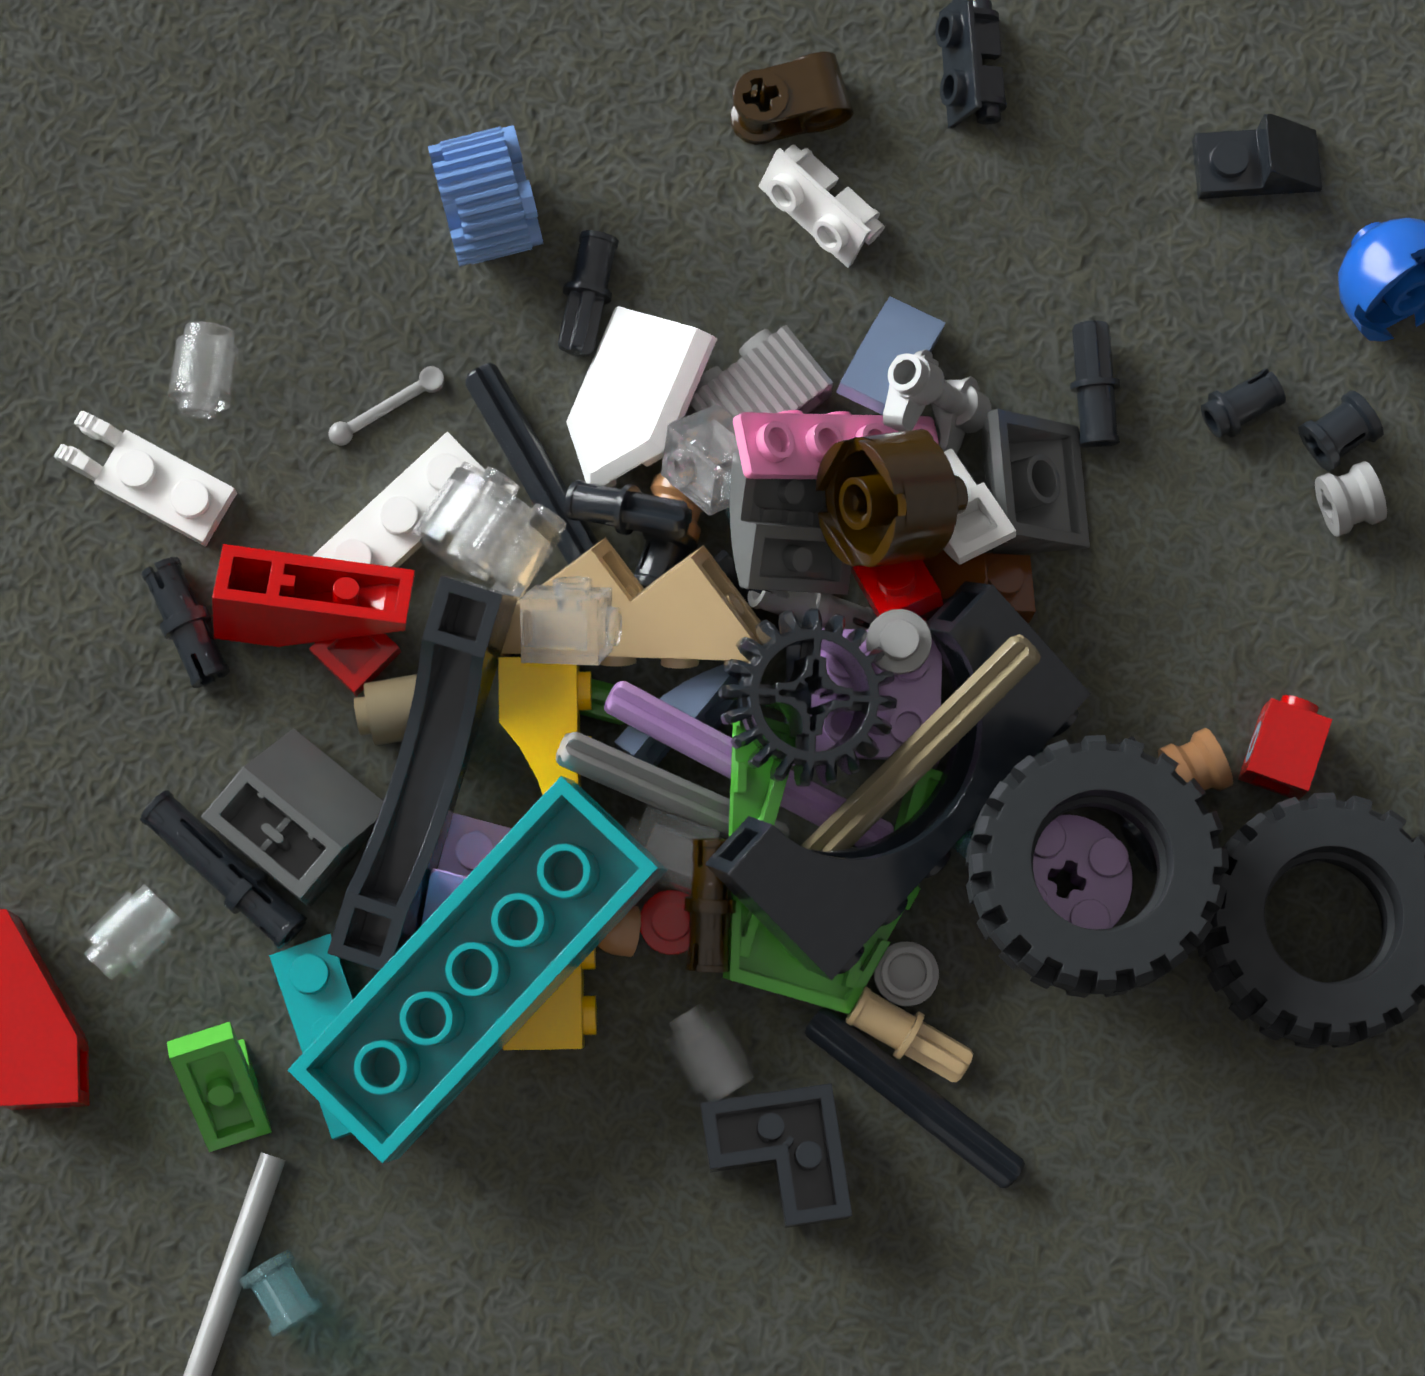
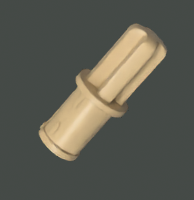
(910, 1036)

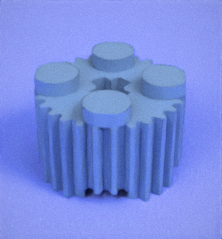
(486, 195)

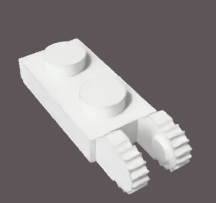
(152, 480)

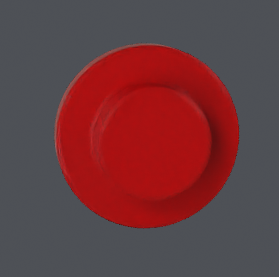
(666, 923)

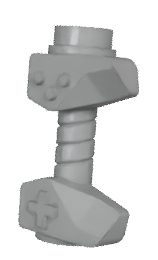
(955, 403)

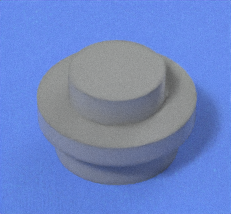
(903, 638)
(906, 974)

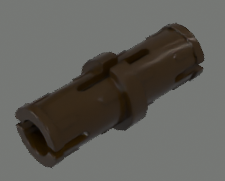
(709, 912)

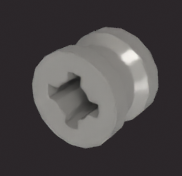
(1351, 498)

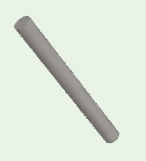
(235, 1266)

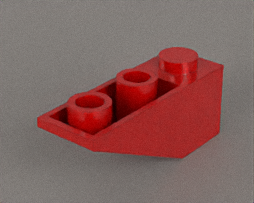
(40, 1039)

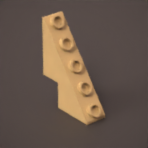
(679, 617)

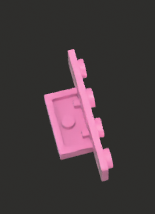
(795, 443)

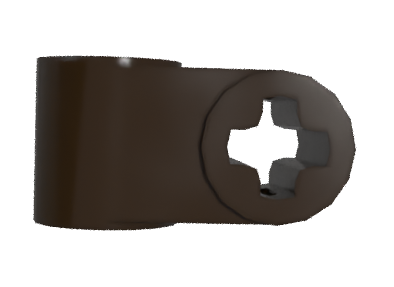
(800, 99)

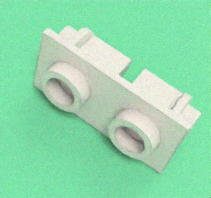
(801, 187)

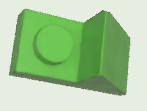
(220, 1086)

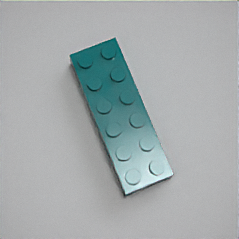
(477, 970)

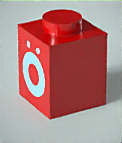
(1285, 746)

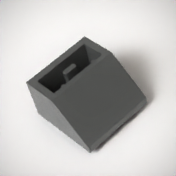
(296, 815)

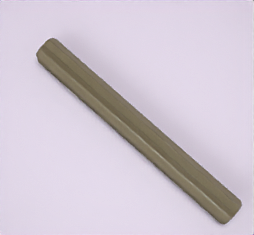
(926, 746)

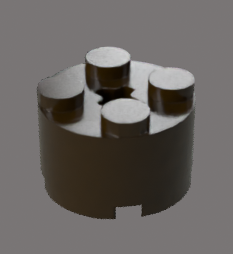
(889, 498)

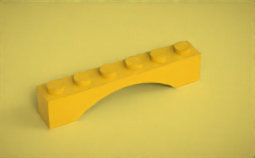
(537, 710)

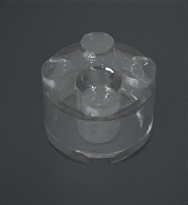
(487, 530)

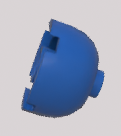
(1388, 265)

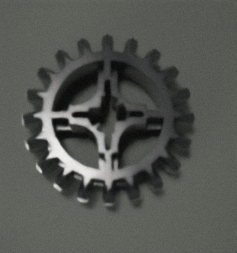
(811, 667)

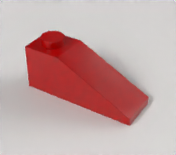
(305, 598)

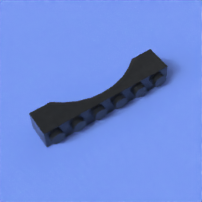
(448, 702)

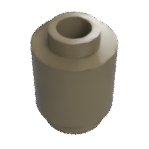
(385, 708)

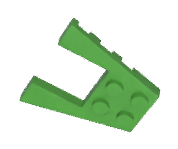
(754, 952)

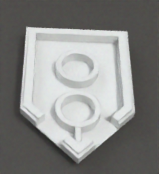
(633, 391)

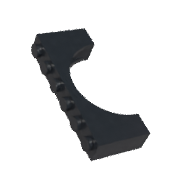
(835, 900)

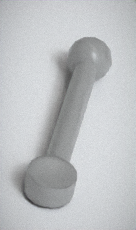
(430, 380)

